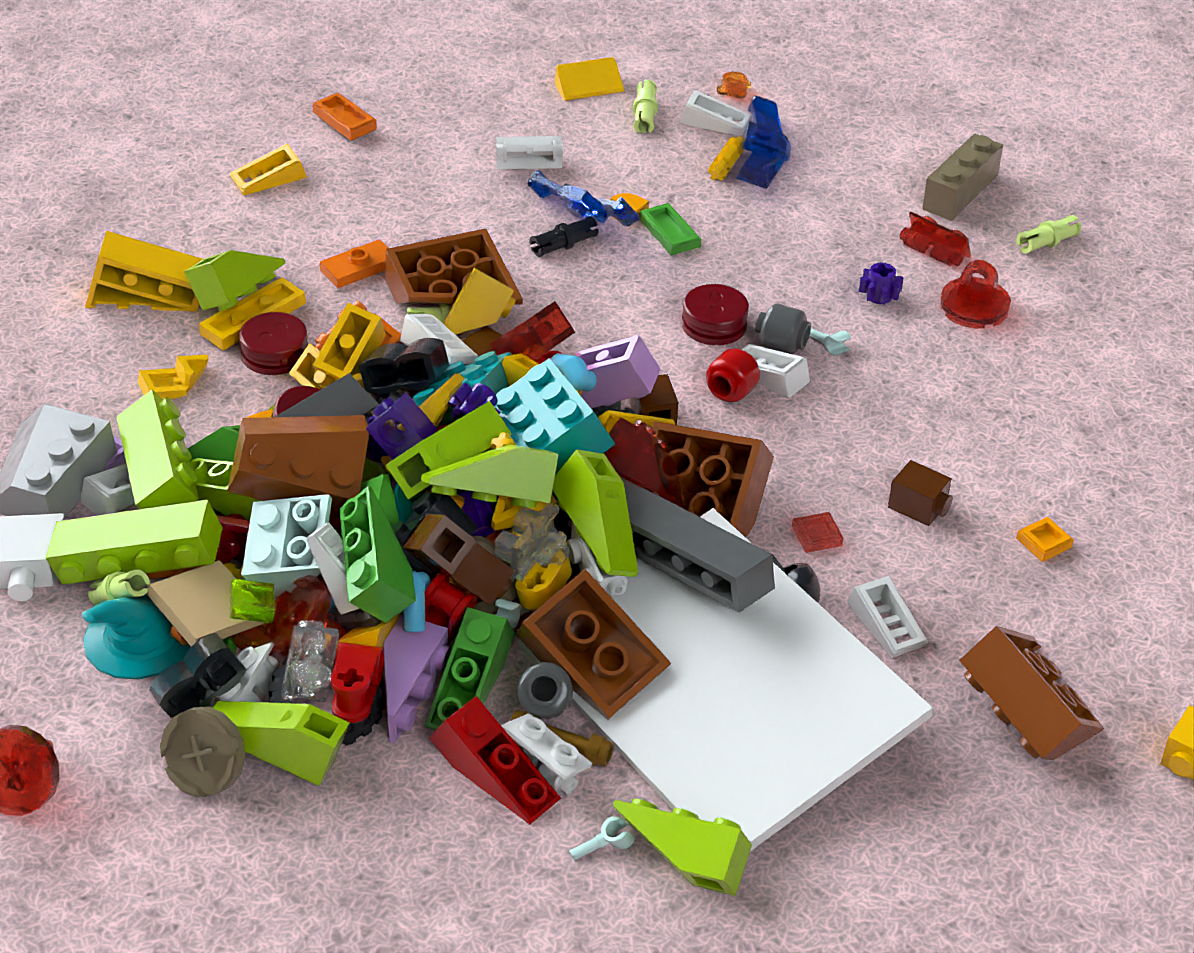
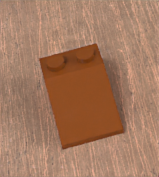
(594, 644)

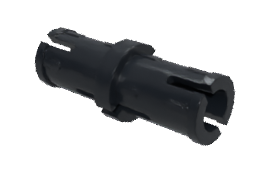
(564, 236)

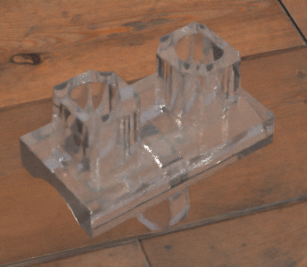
(537, 543)
(310, 661)

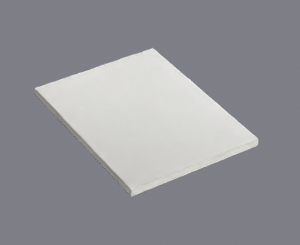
(756, 702)

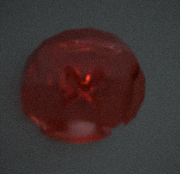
(976, 300)
(306, 602)
(26, 770)

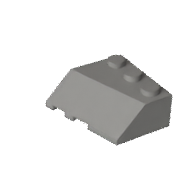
(51, 459)

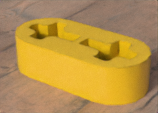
(542, 584)

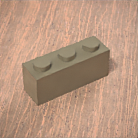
(962, 176)

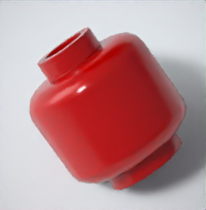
(732, 375)

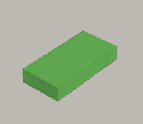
(670, 229)

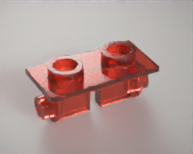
(948, 244)

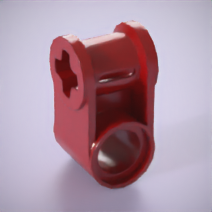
(447, 604)
(355, 680)

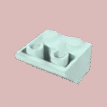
(278, 537)

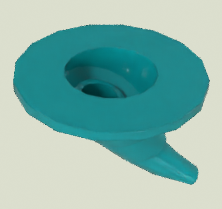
(130, 638)

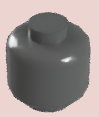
(783, 328)
(545, 690)

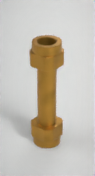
(595, 749)

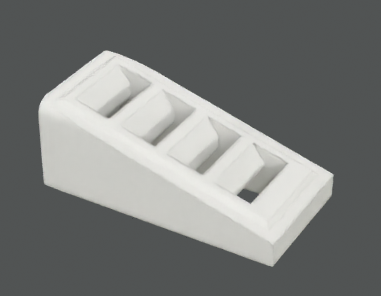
(714, 115)
(427, 326)
(784, 371)
(99, 491)
(329, 555)
(883, 590)

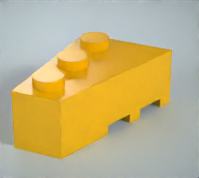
(141, 274)

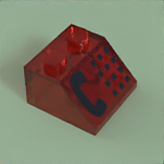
(644, 460)

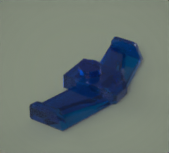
(766, 142)
(582, 203)

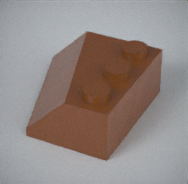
(439, 267)
(300, 458)
(718, 472)
(1027, 693)

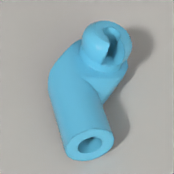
(415, 613)

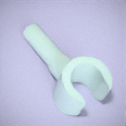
(832, 343)
(510, 610)
(609, 830)

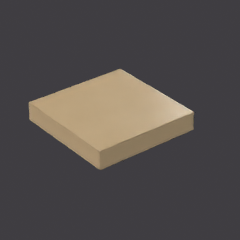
(199, 603)

